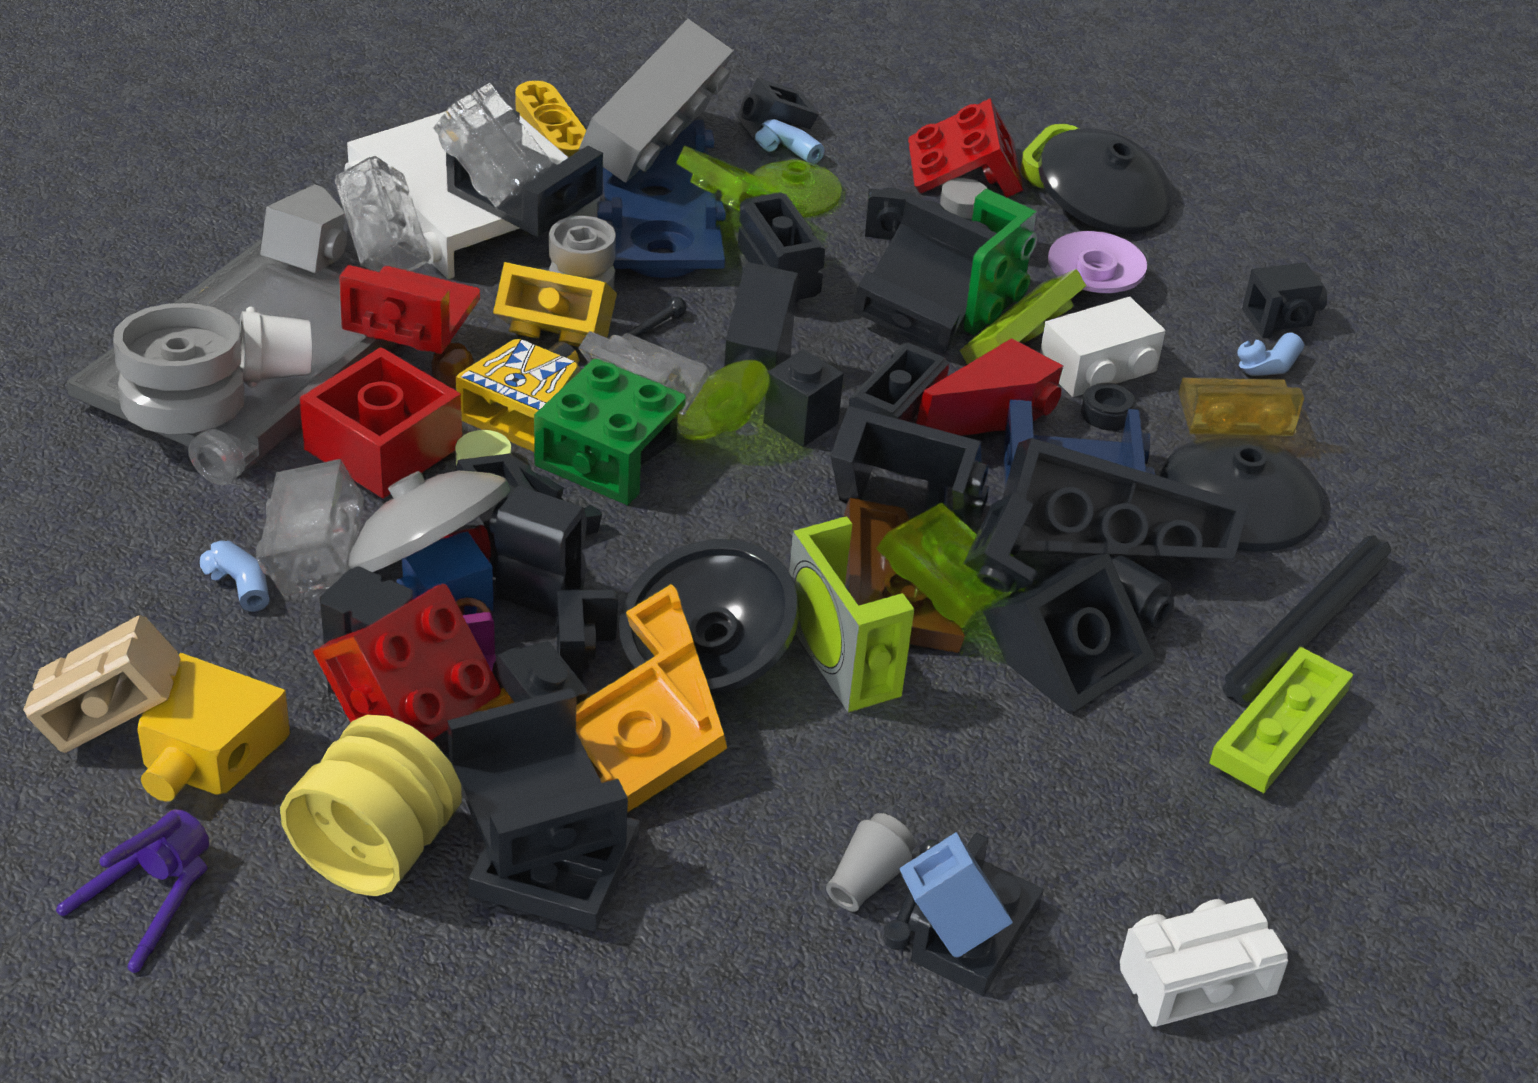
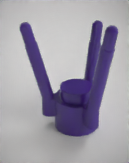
(162, 850)

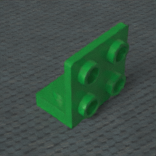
(600, 426)

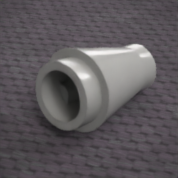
(871, 860)

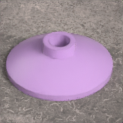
(1102, 259)

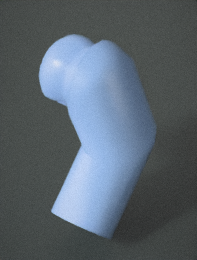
(793, 138)
(1259, 362)
(250, 580)

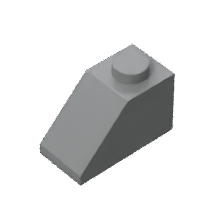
(305, 230)

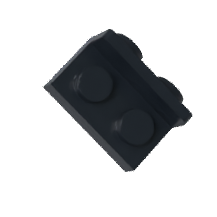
(982, 963)

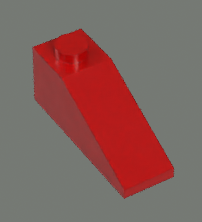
(980, 392)

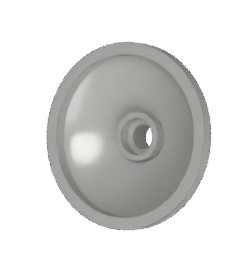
(423, 514)

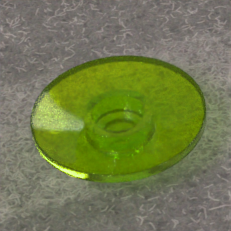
(803, 182)
(725, 400)

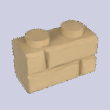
(102, 684)

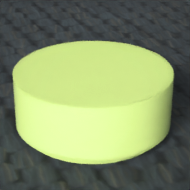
(481, 444)

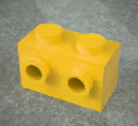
(553, 303)

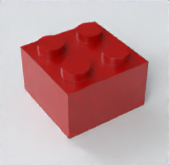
(381, 420)

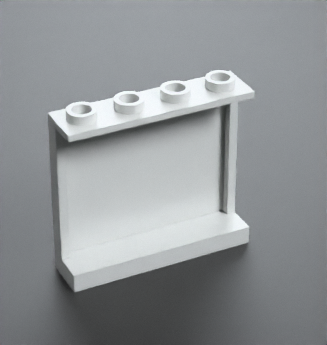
(444, 218)

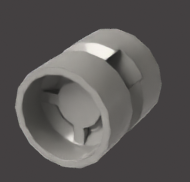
(583, 248)

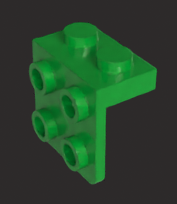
(1002, 262)

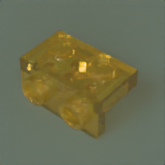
(1240, 406)

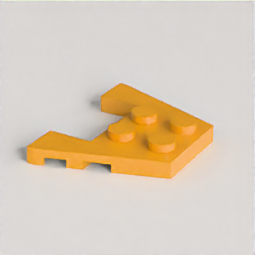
(654, 718)

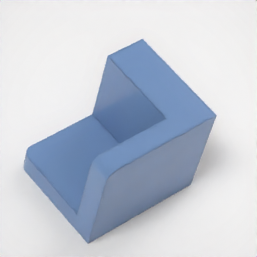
(955, 895)

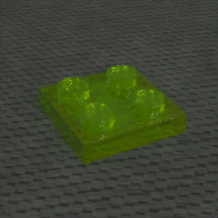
(731, 180)
(932, 557)

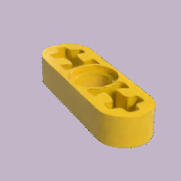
(550, 115)

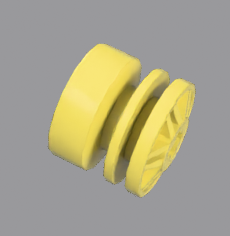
(371, 805)

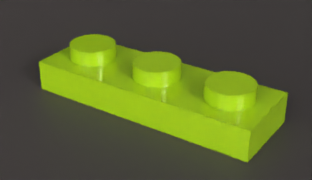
(1027, 317)
(1281, 719)

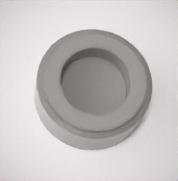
(959, 196)

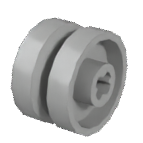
(179, 368)

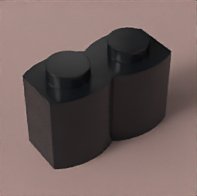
(537, 549)

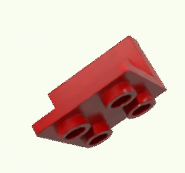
(962, 144)
(404, 306)
(411, 666)

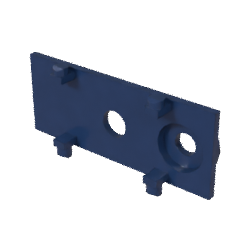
(677, 221)

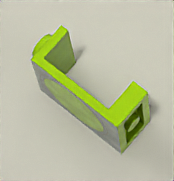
(854, 646)

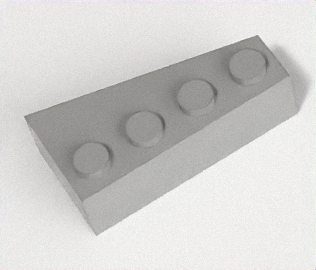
(659, 101)

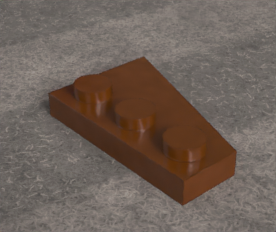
(873, 579)

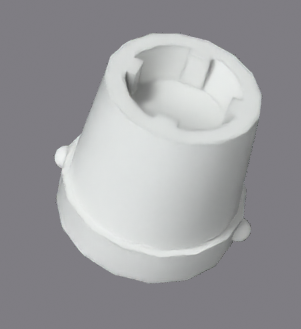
(274, 347)

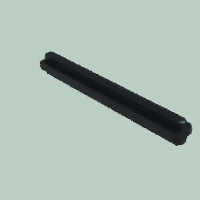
(1306, 619)

